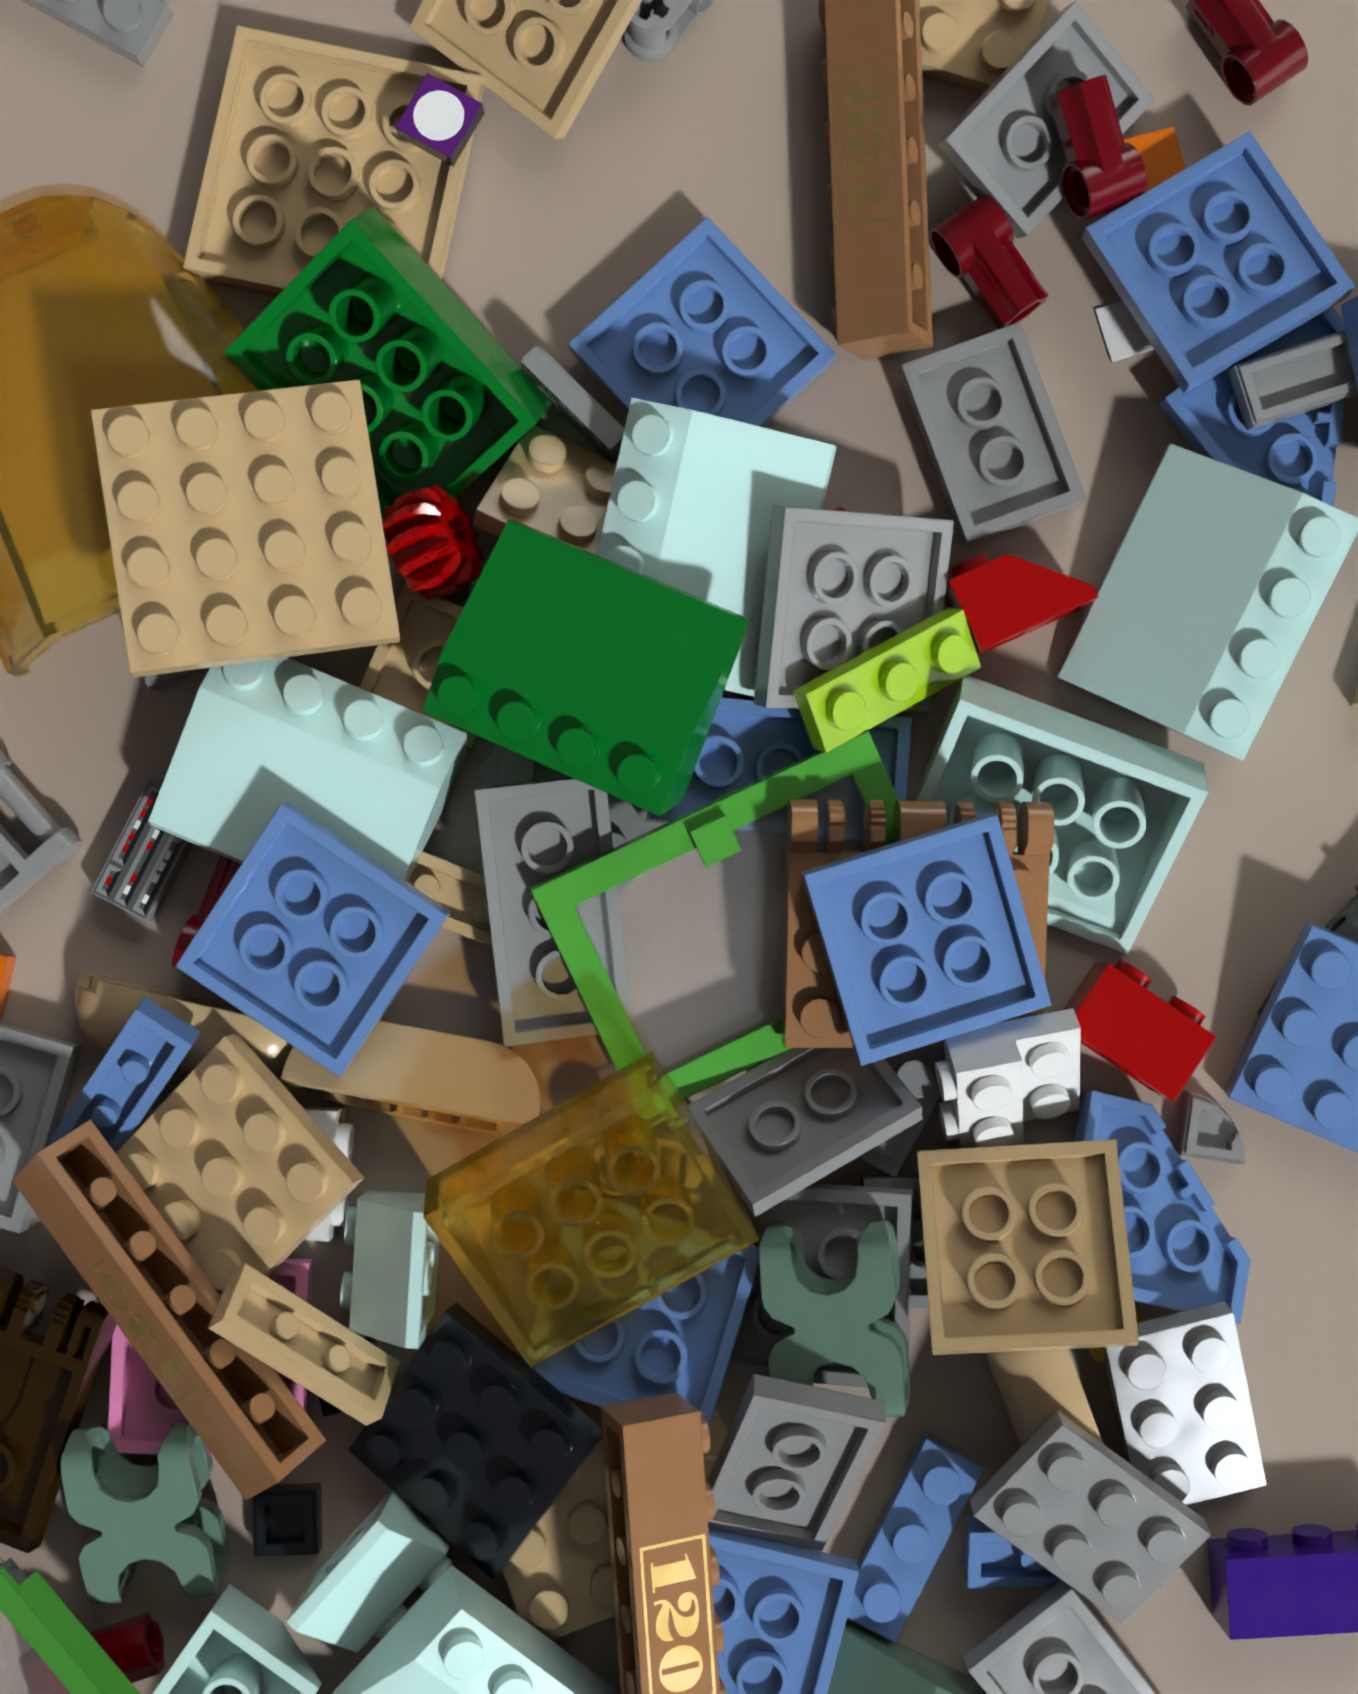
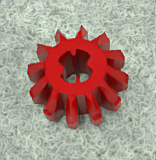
(432, 542)

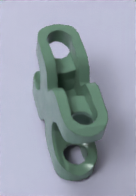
(837, 1318)
(144, 1512)

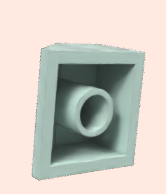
(393, 1268)
(370, 1576)
(240, 1652)

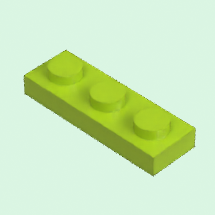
(887, 679)

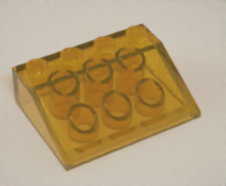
(588, 1210)

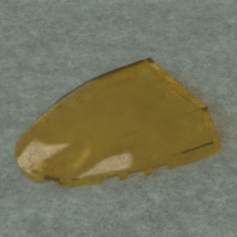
(86, 323)

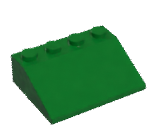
(431, 377)
(587, 667)

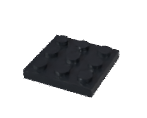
(476, 1440)

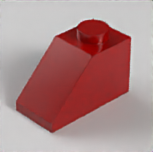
(1012, 598)

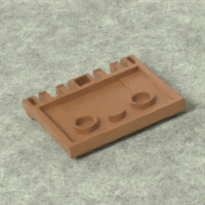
(810, 1001)

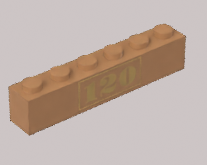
(877, 176)
(166, 1309)
(662, 1546)

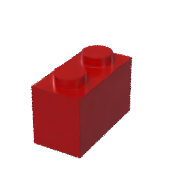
(1139, 1031)

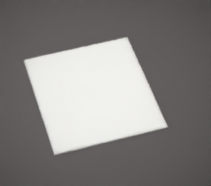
(1121, 332)

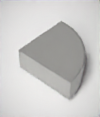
(1208, 1131)

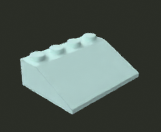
(698, 507)
(1209, 599)
(313, 741)
(1113, 798)
(468, 1644)

